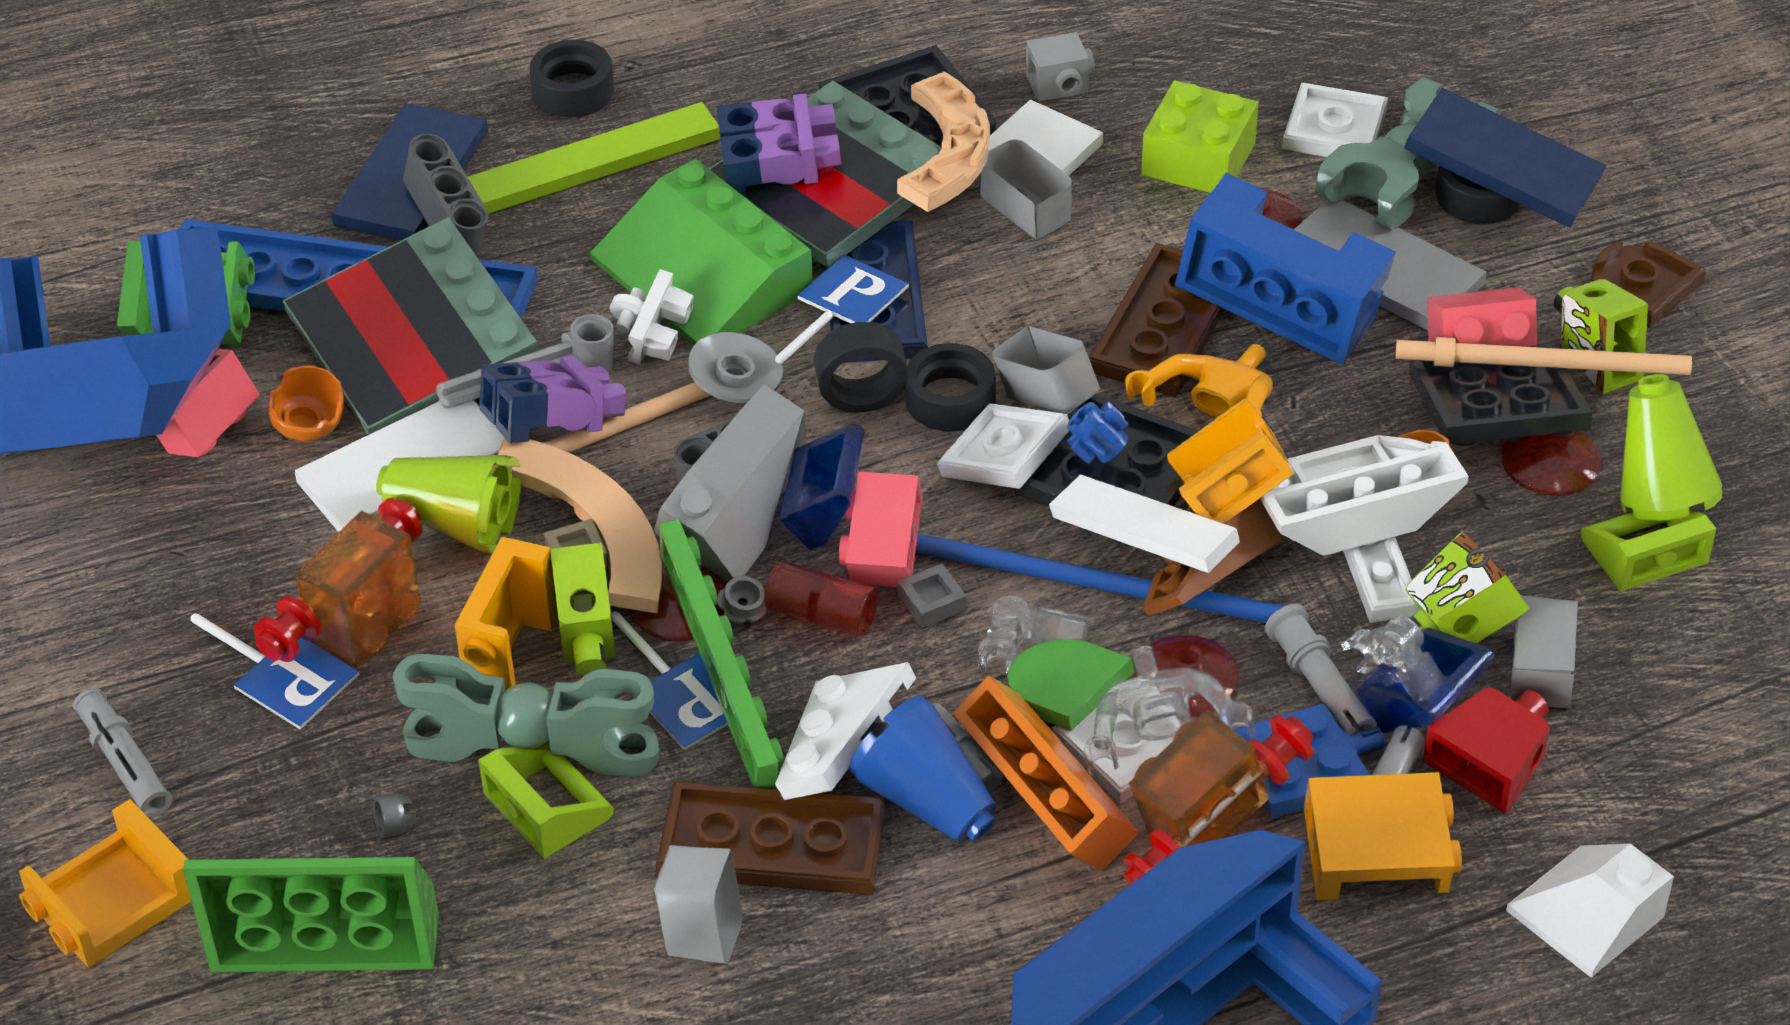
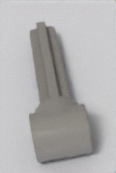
(588, 340)

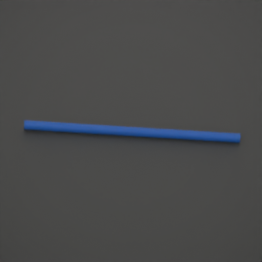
(1085, 576)

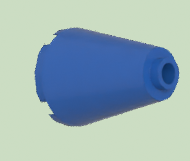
(925, 772)

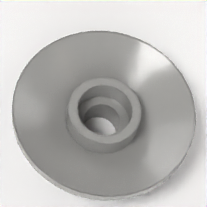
(733, 366)

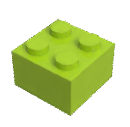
(1198, 136)

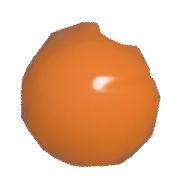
(306, 403)

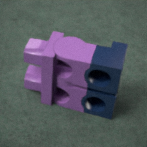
(776, 141)
(548, 395)

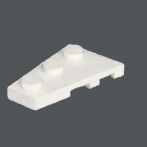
(834, 723)

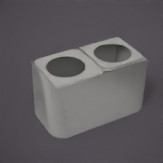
(1024, 168)
(1065, 372)
(1545, 650)
(699, 903)

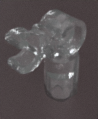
(1015, 622)
(1399, 647)

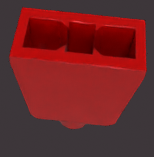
(1490, 744)

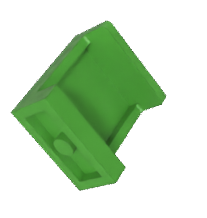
(134, 307)

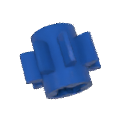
(1097, 432)

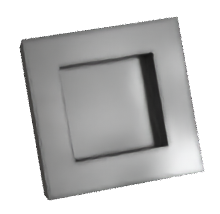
(932, 595)

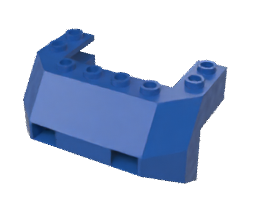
(116, 383)
(1195, 941)

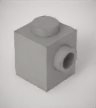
(1058, 66)

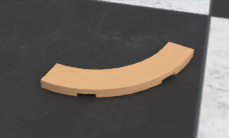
(963, 144)
(621, 524)

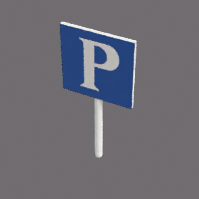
(848, 292)
(292, 688)
(682, 695)

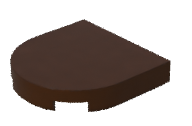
(1650, 274)

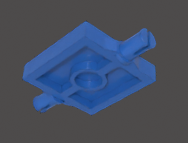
(1333, 756)

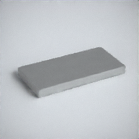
(1417, 268)

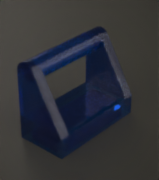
(821, 485)
(1457, 660)

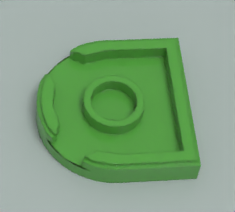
(1067, 678)

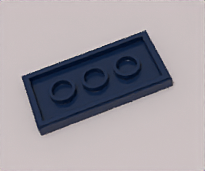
(1505, 157)
(377, 196)
(894, 253)

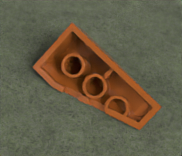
(1180, 583)

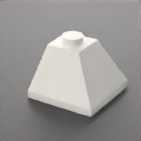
(1595, 903)

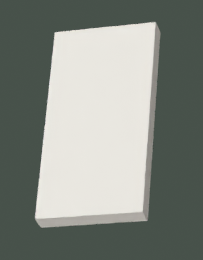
(347, 478)

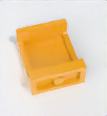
(1229, 463)
(510, 593)
(1379, 830)
(109, 889)

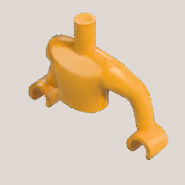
(1220, 380)

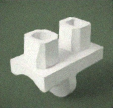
(647, 334)

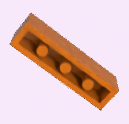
(1045, 773)

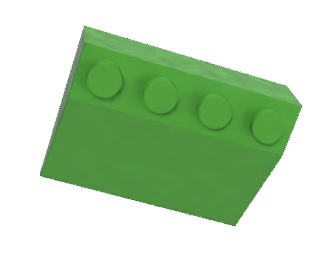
(714, 245)
(314, 914)

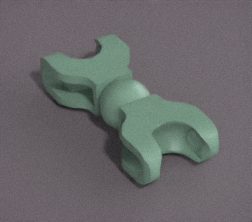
(1383, 167)
(577, 719)

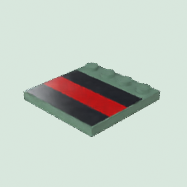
(853, 197)
(408, 324)

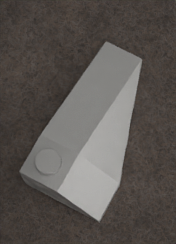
(736, 485)

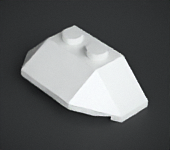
(1363, 492)

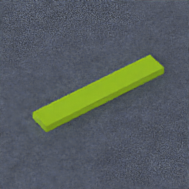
(595, 157)

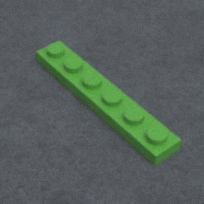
(714, 640)

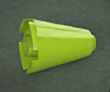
(1665, 454)
(457, 494)

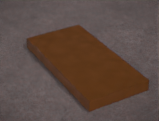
(1155, 323)
(778, 842)

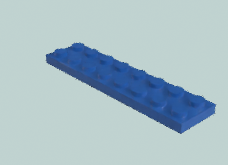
(294, 262)

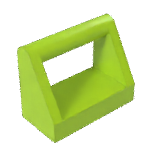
(1651, 556)
(544, 827)

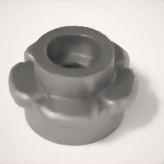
(742, 590)

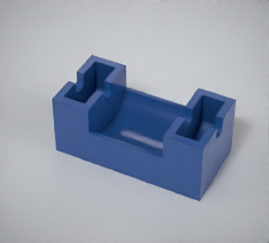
(1281, 275)

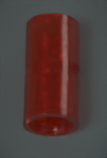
(821, 598)

